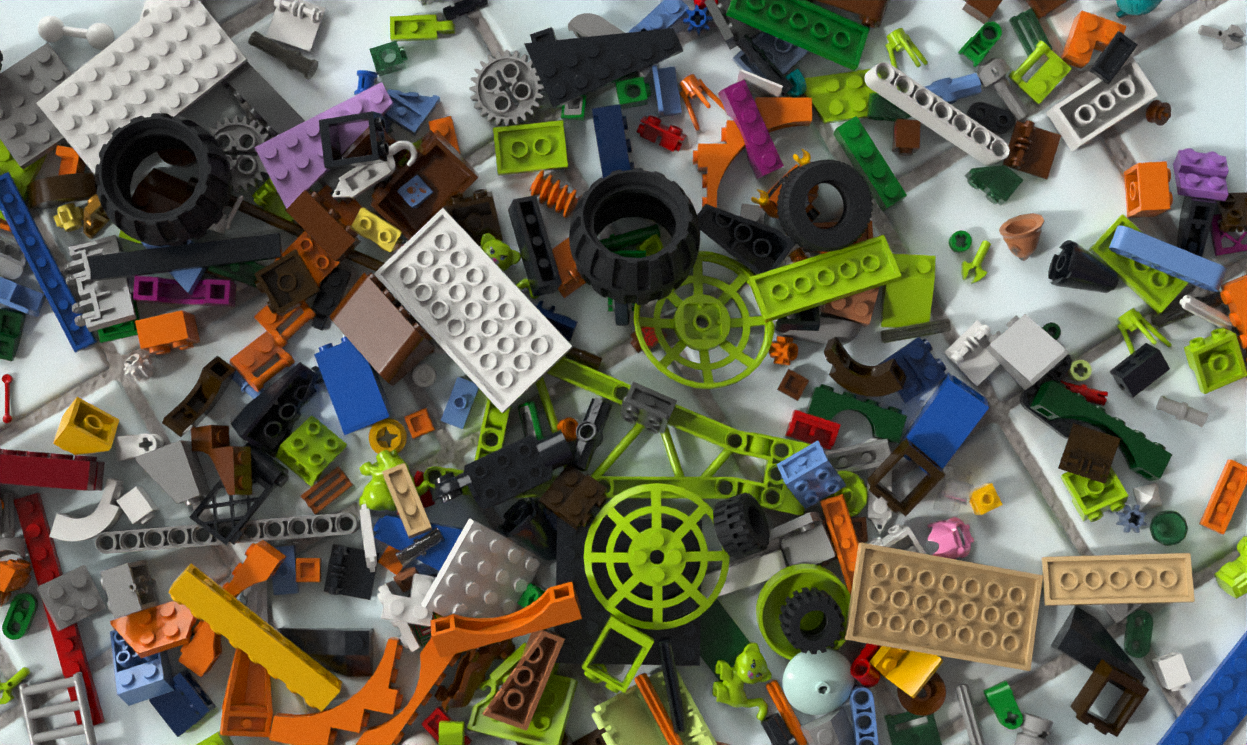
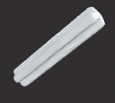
(1206, 312)

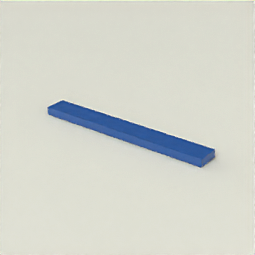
(42, 263)

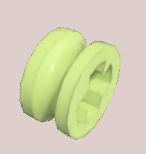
(1083, 364)

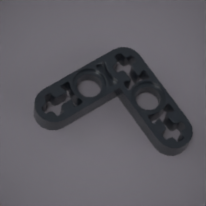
(1061, 429)

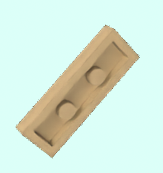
(407, 500)

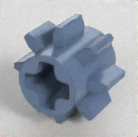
(1136, 522)

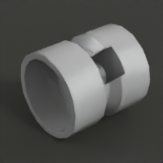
(1034, 730)

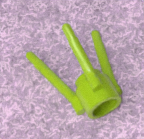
(901, 41)
(1133, 320)

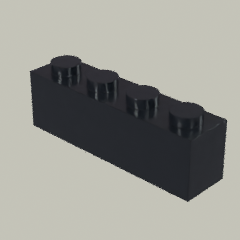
(534, 246)

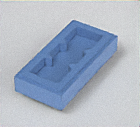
(460, 403)
(285, 578)

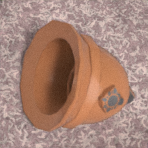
(1022, 234)

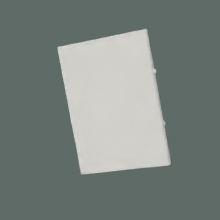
(759, 85)

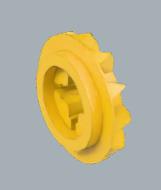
(378, 431)

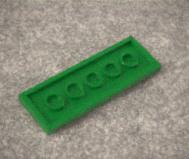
(805, 27)

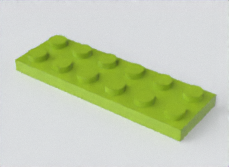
(824, 278)

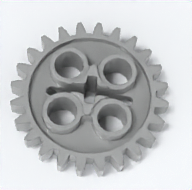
(489, 99)
(238, 133)

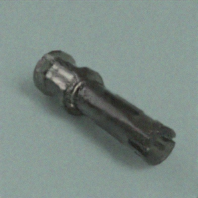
(292, 59)

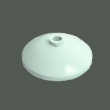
(811, 671)

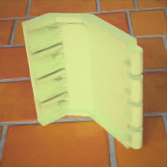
(632, 722)

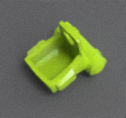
(1233, 575)

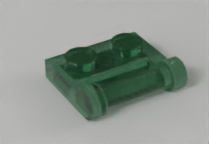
(916, 735)

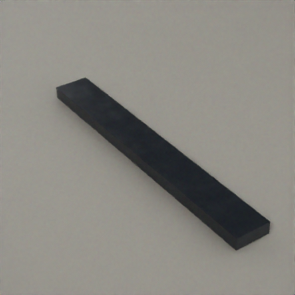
(185, 257)

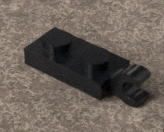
(331, 294)

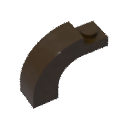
(61, 189)
(860, 378)
(202, 398)

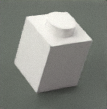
(138, 506)
(1172, 671)

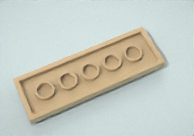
(1117, 579)

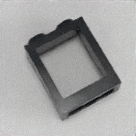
(331, 142)

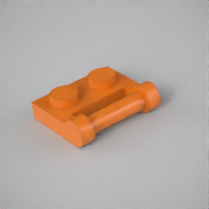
(272, 322)
(257, 355)

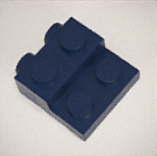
(918, 366)

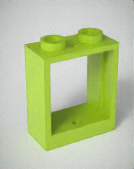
(630, 632)

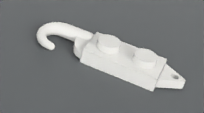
(366, 176)
(877, 508)

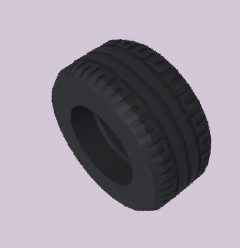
(856, 205)

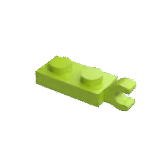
(418, 28)
(502, 672)

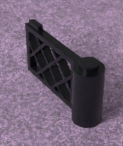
(266, 473)

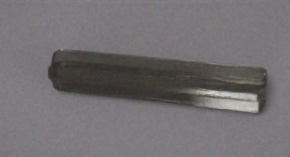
(915, 331)

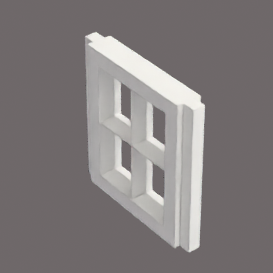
(368, 538)

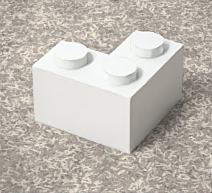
(409, 608)

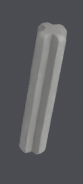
(969, 715)

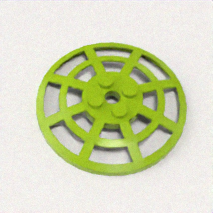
(714, 334)
(639, 557)

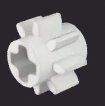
(138, 368)

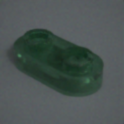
(1139, 633)

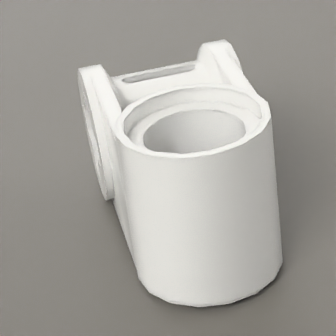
(130, 446)

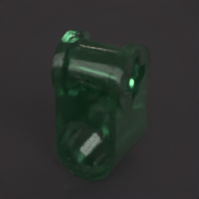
(883, 110)

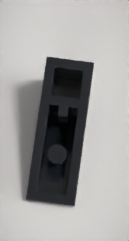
(1195, 224)

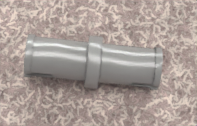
(1181, 411)

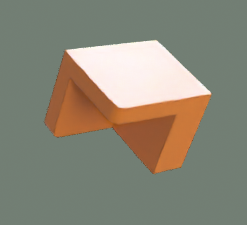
(71, 162)

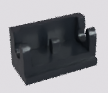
(1140, 369)

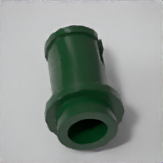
(1052, 327)

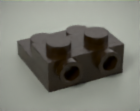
(475, 214)
(286, 283)
(574, 497)

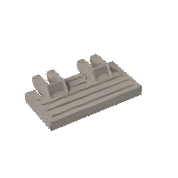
(108, 298)

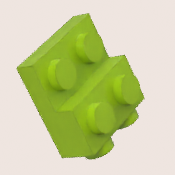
(1216, 359)
(1093, 497)

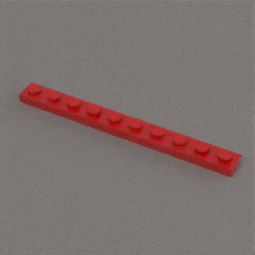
(46, 568)

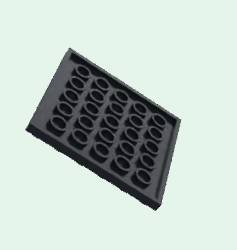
(617, 648)

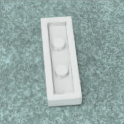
(409, 636)

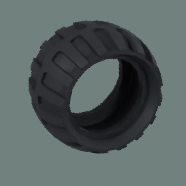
(138, 141)
(634, 195)

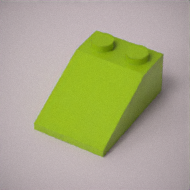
(909, 299)

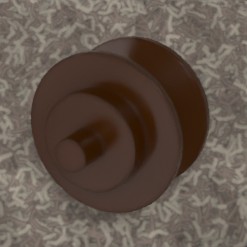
(1158, 112)

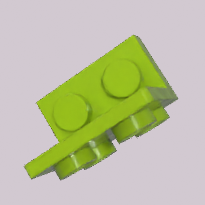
(310, 450)

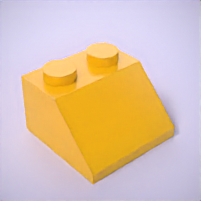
(85, 429)

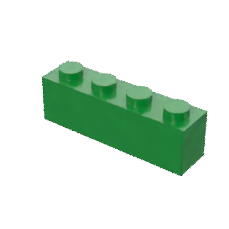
(869, 163)

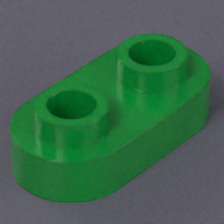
(19, 614)

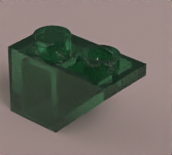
(995, 181)

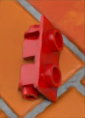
(670, 135)

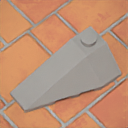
(829, 729)

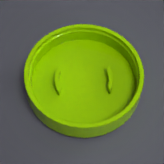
(780, 587)

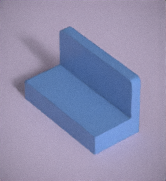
(666, 91)

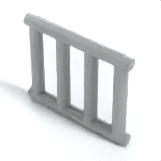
(82, 704)

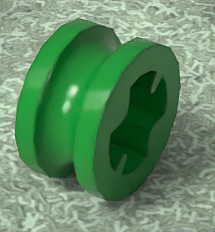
(967, 242)

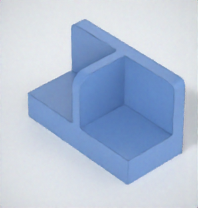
(21, 297)

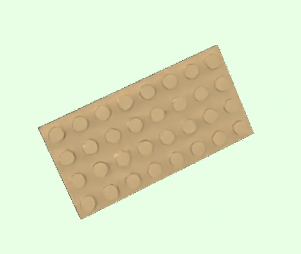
(943, 607)

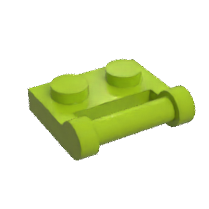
(1045, 77)

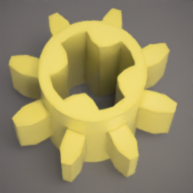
(69, 217)

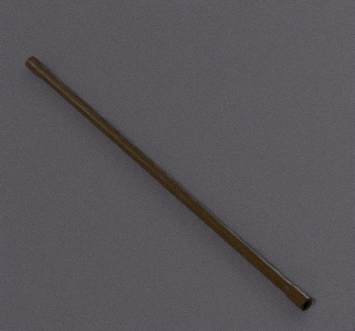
(581, 356)

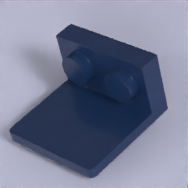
(185, 705)

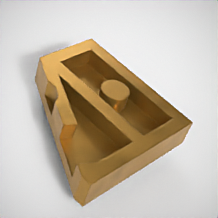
(94, 217)

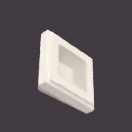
(1147, 496)

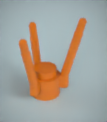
(693, 87)

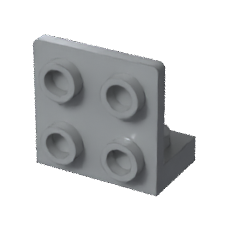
(804, 540)

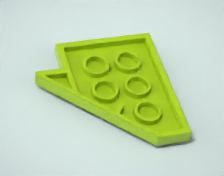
(548, 719)

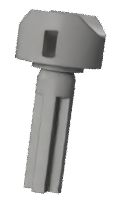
(1001, 84)
(8, 542)

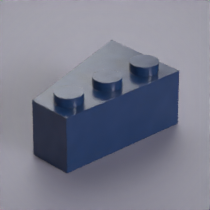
(611, 139)

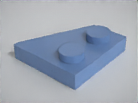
(410, 109)

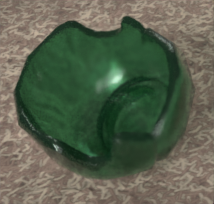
(1168, 527)

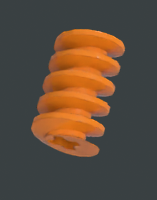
(554, 194)

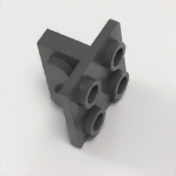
(647, 408)

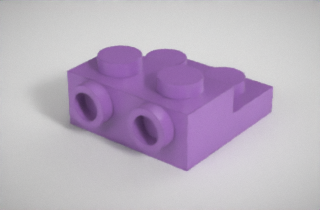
(1201, 174)

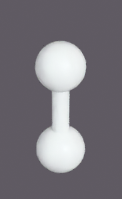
(53, 29)

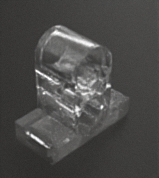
(954, 491)

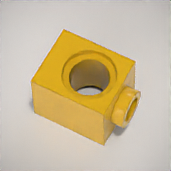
(984, 499)

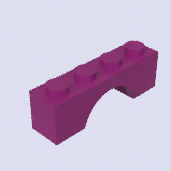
(759, 145)
(169, 291)

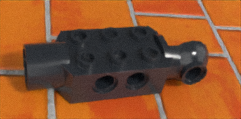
(507, 471)

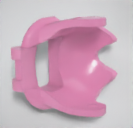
(948, 538)

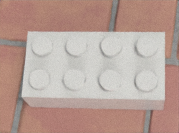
(1101, 105)

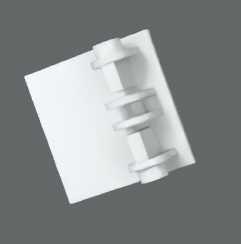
(295, 23)
(971, 355)

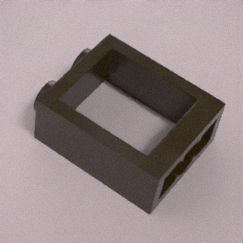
(905, 506)
(1123, 709)

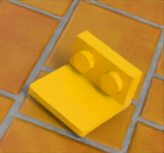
(906, 668)

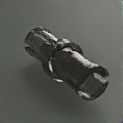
(420, 546)

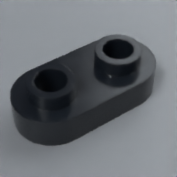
(991, 117)

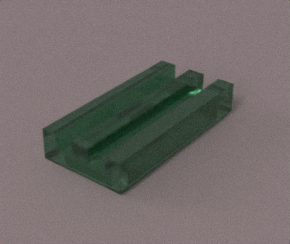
(1036, 25)

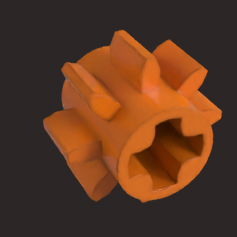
(783, 350)

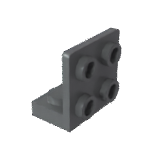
(729, 27)

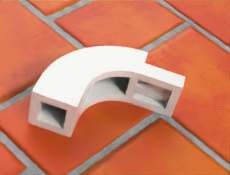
(101, 520)

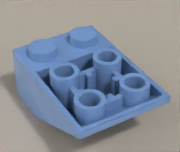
(139, 677)

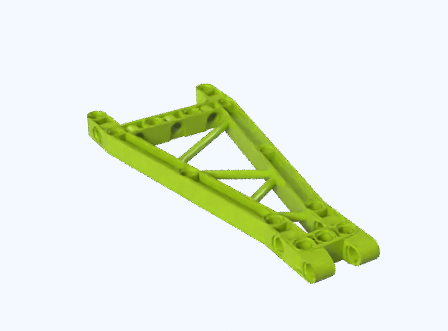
(681, 418)

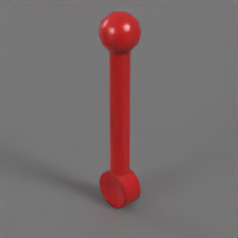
(7, 379)

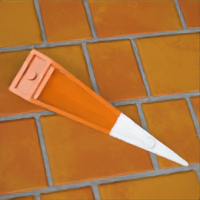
(248, 691)

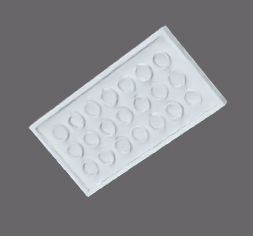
(150, 69)
(473, 310)

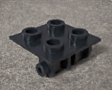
(349, 573)

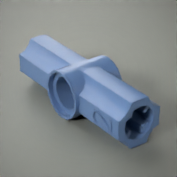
(957, 88)

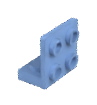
(810, 475)

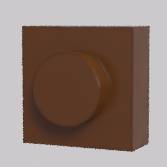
(793, 385)

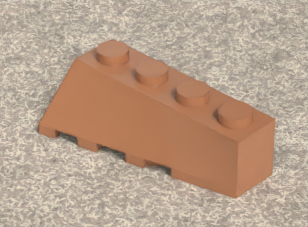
(524, 686)

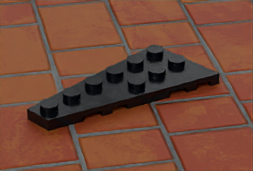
(589, 63)

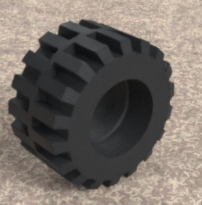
(741, 526)
(821, 636)

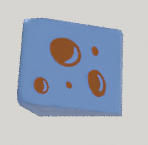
(415, 191)

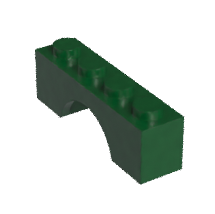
(883, 422)

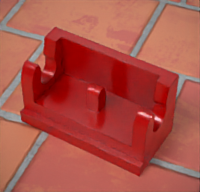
(812, 429)

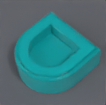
(799, 83)

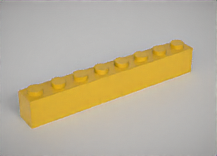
(255, 637)

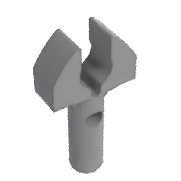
(1223, 35)

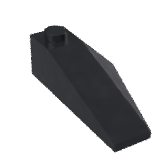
(751, 243)
(272, 414)
(1088, 643)
(336, 649)

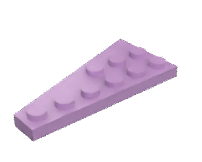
(296, 155)

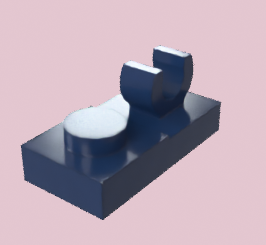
(562, 323)

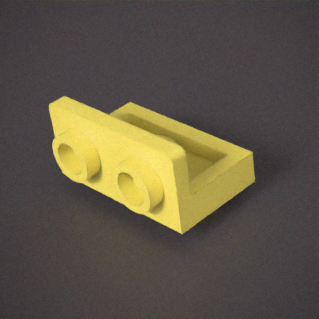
(377, 230)

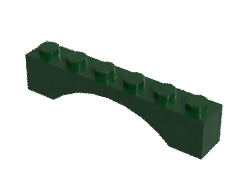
(1142, 455)

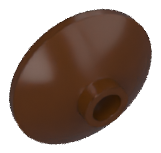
(930, 703)

